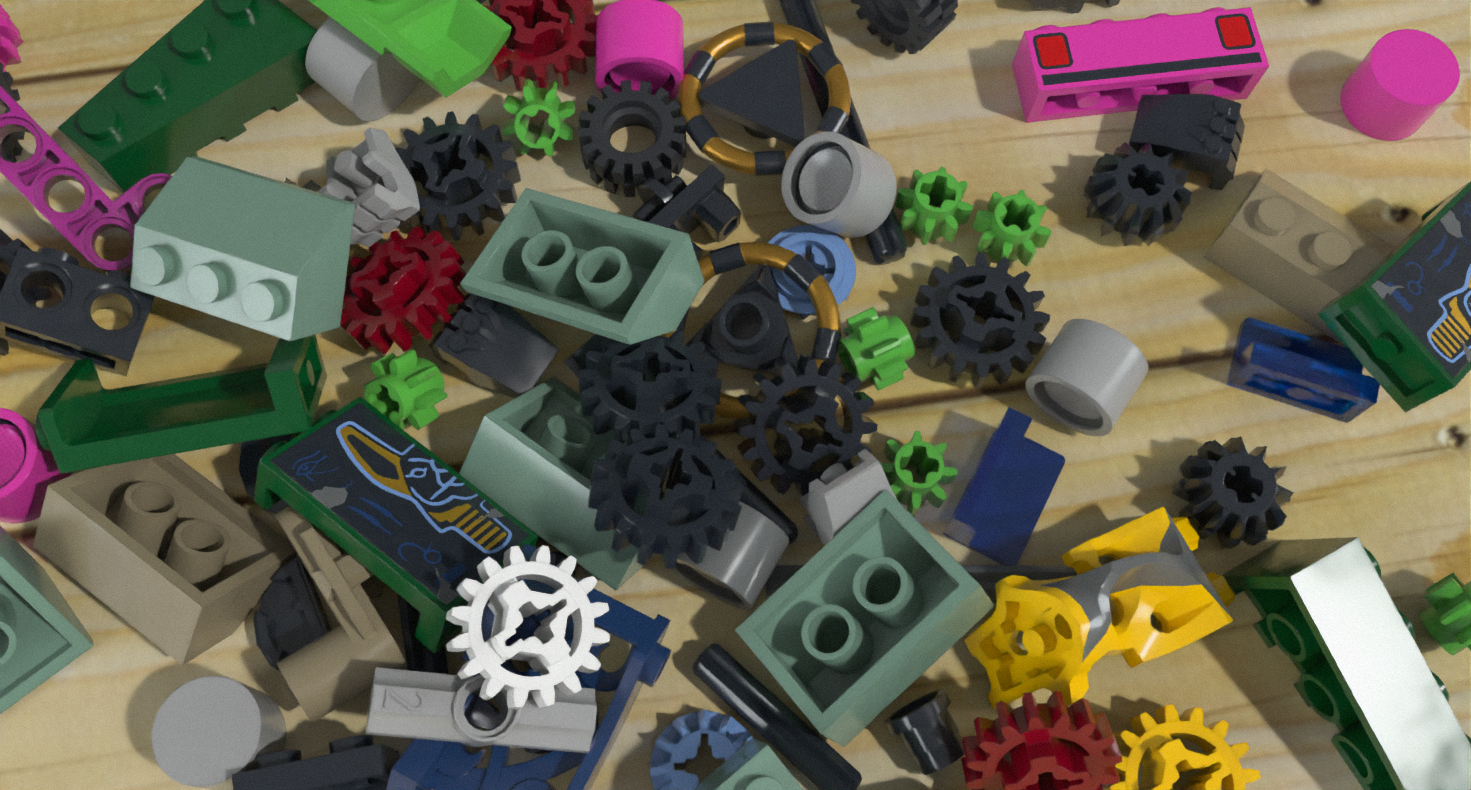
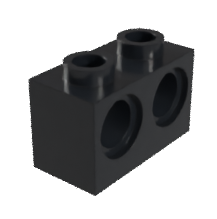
(68, 326)

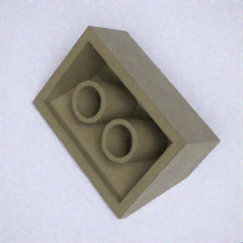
(1295, 249)
(162, 550)

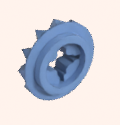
(829, 256)
(681, 744)

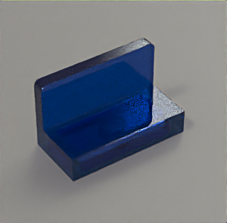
(1300, 371)
(1005, 492)

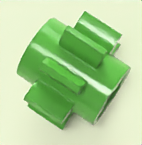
(549, 129)
(939, 190)
(1011, 228)
(876, 348)
(406, 389)
(929, 465)
(1449, 613)

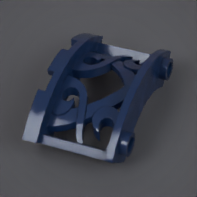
(452, 767)

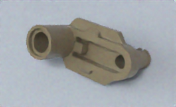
(345, 658)

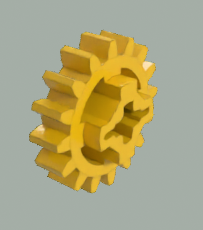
(1166, 757)

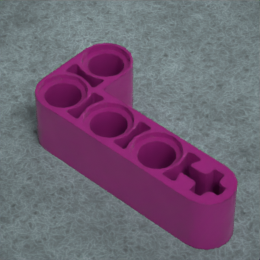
(52, 165)

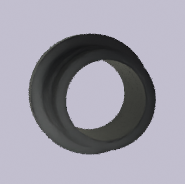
(928, 731)

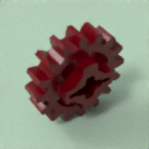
(544, 40)
(401, 290)
(1041, 748)

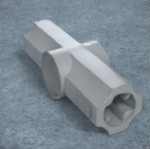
(433, 709)

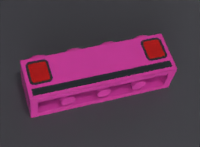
(1114, 63)

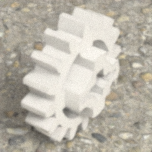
(547, 648)

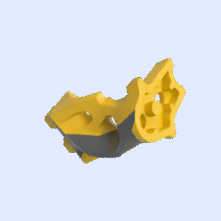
(1101, 610)

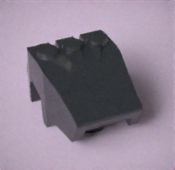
(1197, 128)
(494, 346)

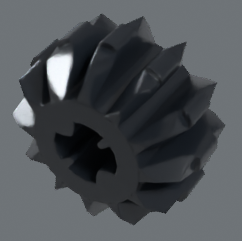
(1137, 194)
(1246, 479)

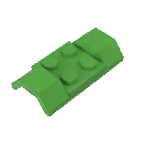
(434, 39)

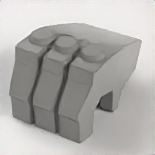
(376, 183)
(843, 495)

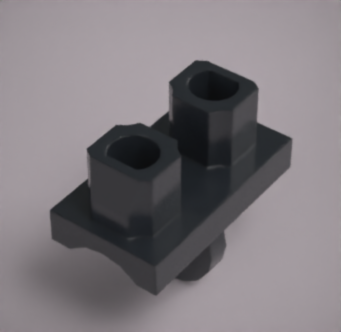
(690, 206)

